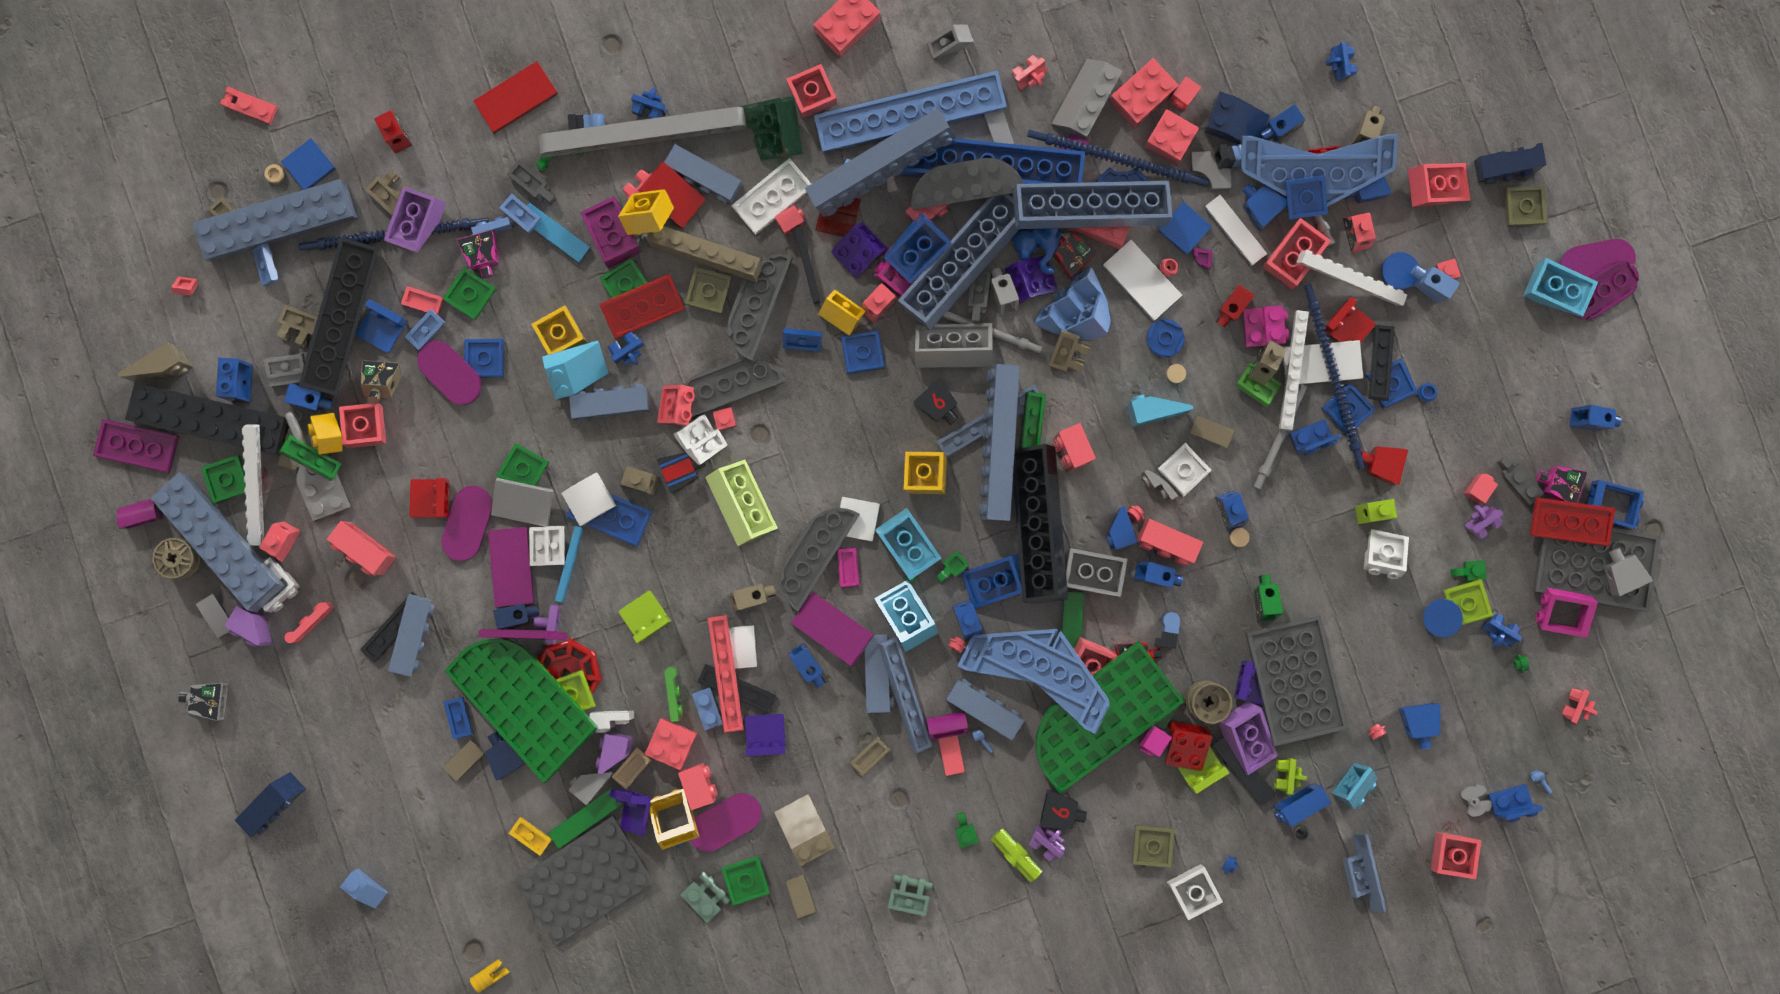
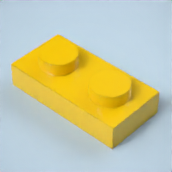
(530, 836)

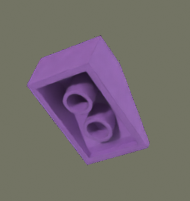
(414, 219)
(1248, 737)

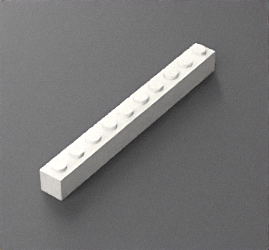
(1351, 278)
(1293, 370)
(253, 482)

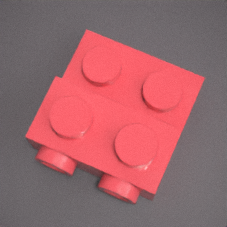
(676, 405)

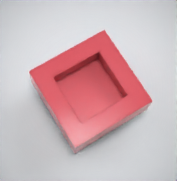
(1450, 268)
(184, 286)
(724, 418)

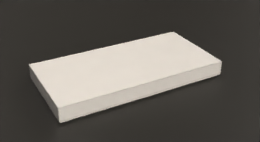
(771, 196)
(1142, 280)
(1313, 366)

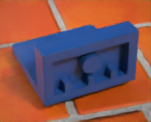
(381, 327)
(1310, 437)
(1513, 803)

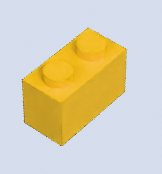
(841, 312)
(325, 433)

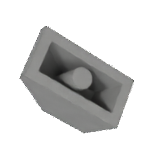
(950, 41)
(588, 785)

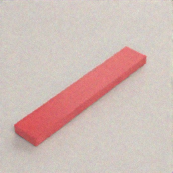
(725, 673)

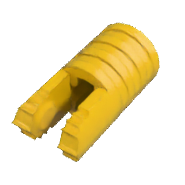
(486, 978)

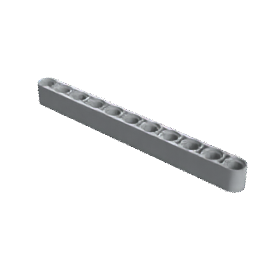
(641, 131)

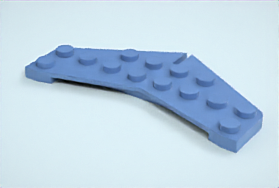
(1344, 168)
(1054, 669)

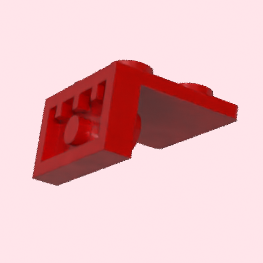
(1349, 323)
(429, 498)
(1188, 745)

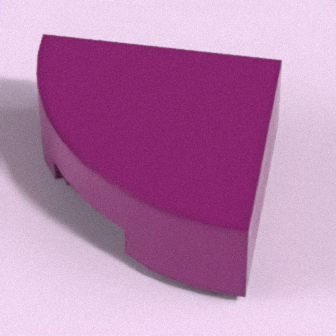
(1203, 257)

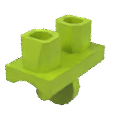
(1289, 767)

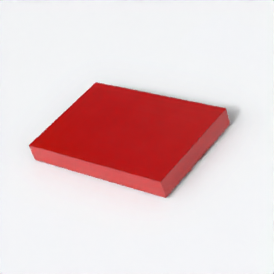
(681, 194)

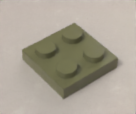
(1525, 206)
(708, 290)
(1153, 846)

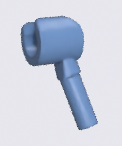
(978, 735)
(1537, 776)

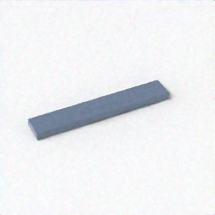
(974, 430)
(905, 695)

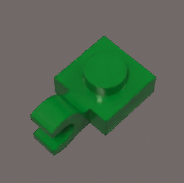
(953, 565)
(1472, 570)
(965, 833)

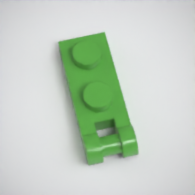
(673, 693)

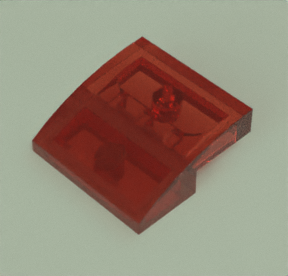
(840, 221)

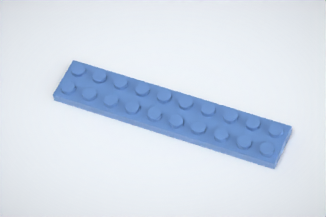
(891, 114)

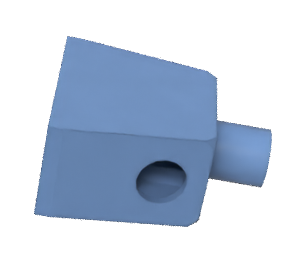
(1434, 283)

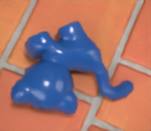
(1028, 241)

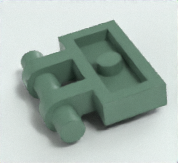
(701, 901)
(909, 901)

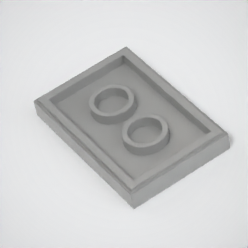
(522, 502)

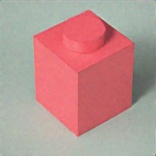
(1185, 93)
(790, 219)
(1481, 488)

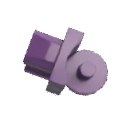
(1483, 517)
(1050, 840)

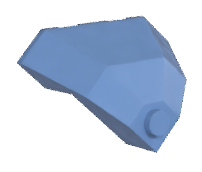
(1078, 308)

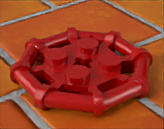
(571, 662)

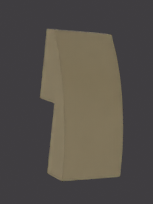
(1212, 431)

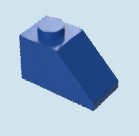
(1121, 531)

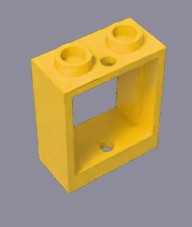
(680, 834)

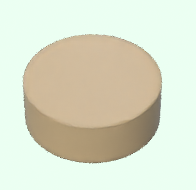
(274, 174)
(1176, 373)
(1239, 537)

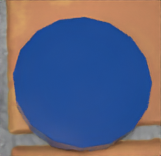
(1397, 270)
(1165, 338)
(1442, 617)

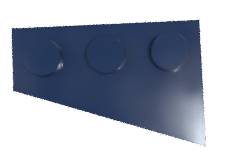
(269, 804)

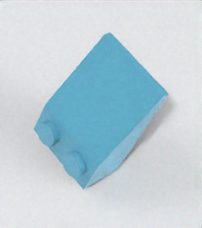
(1560, 288)
(574, 369)
(1153, 409)
(908, 544)
(906, 615)
(1355, 785)

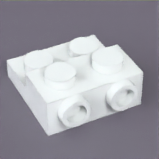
(1386, 554)
(288, 591)
(608, 719)

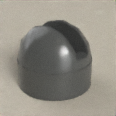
(1298, 835)

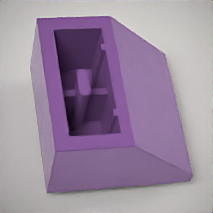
(250, 626)
(614, 749)

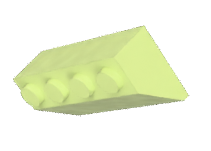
(741, 502)

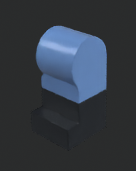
(585, 121)
(1230, 156)
(1169, 631)

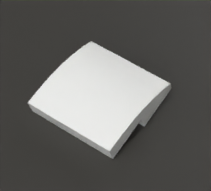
(700, 439)
(588, 499)
(547, 546)
(743, 646)

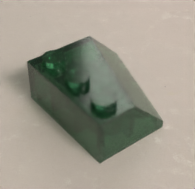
(774, 128)

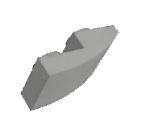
(1152, 480)
(213, 614)

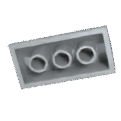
(1087, 98)
(954, 345)

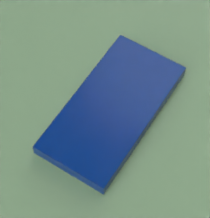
(623, 521)

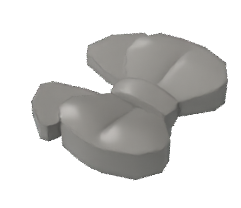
(1471, 795)

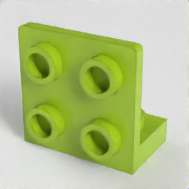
(644, 616)
(1210, 774)

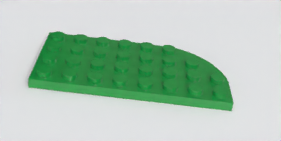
(1137, 699)
(522, 703)

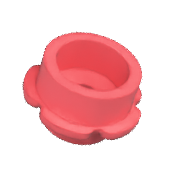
(1172, 264)
(1135, 514)
(957, 644)
(1377, 731)

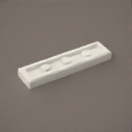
(1235, 230)

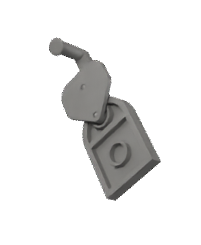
(320, 494)

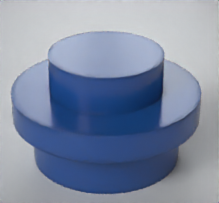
(1427, 392)
(1230, 865)

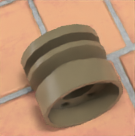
(187, 562)
(1214, 711)

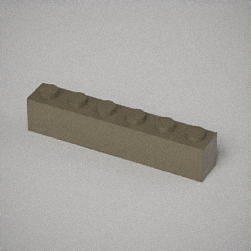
(706, 253)

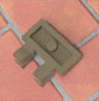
(383, 193)
(296, 319)
(1064, 350)

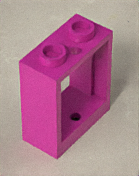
(1584, 618)

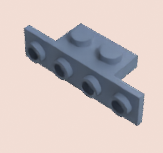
(1363, 875)

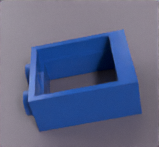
(230, 379)
(1635, 503)
(1301, 805)

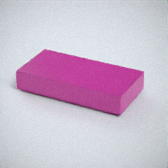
(848, 567)

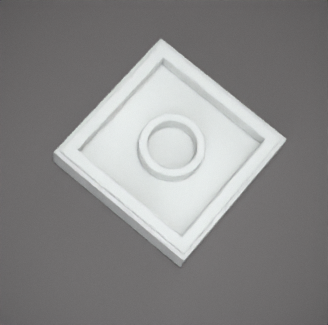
(1184, 469)
(866, 522)

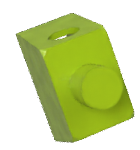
(1376, 511)

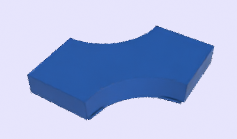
(1113, 176)

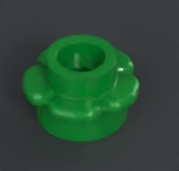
(1521, 663)

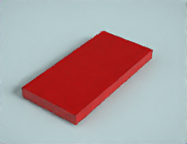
(515, 97)
(641, 306)
(1572, 521)

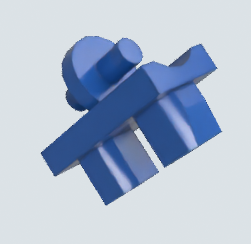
(1340, 61)
(640, 103)
(633, 344)
(1500, 633)

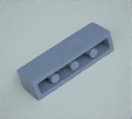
(703, 174)
(609, 403)
(410, 634)
(877, 678)
(984, 709)

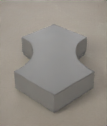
(1204, 164)

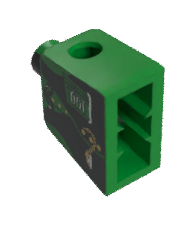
(1267, 607)

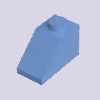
(363, 888)

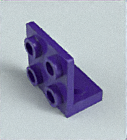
(858, 249)
(1030, 280)
(1247, 685)
(765, 734)
(634, 811)

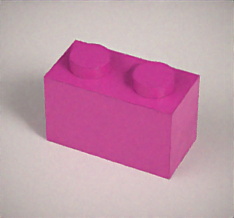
(1154, 741)

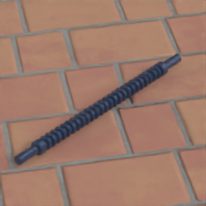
(1185, 176)
(323, 243)
(1354, 446)

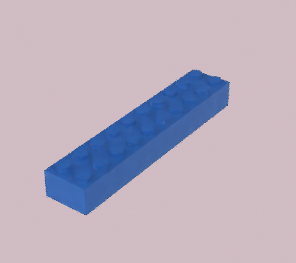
(1031, 162)

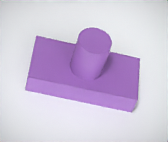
(550, 623)

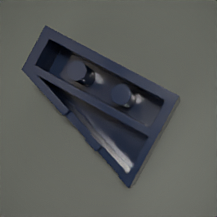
(1510, 164)

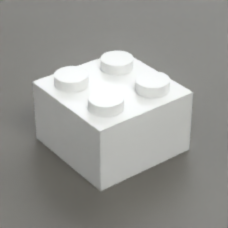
(1194, 892)

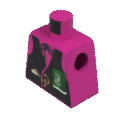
(480, 251)
(1562, 483)

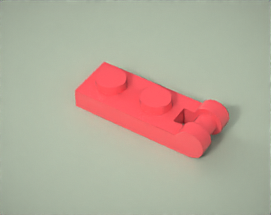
(249, 105)
(321, 610)

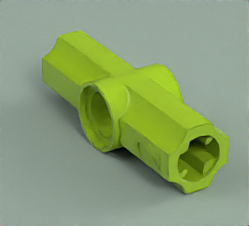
(1016, 855)

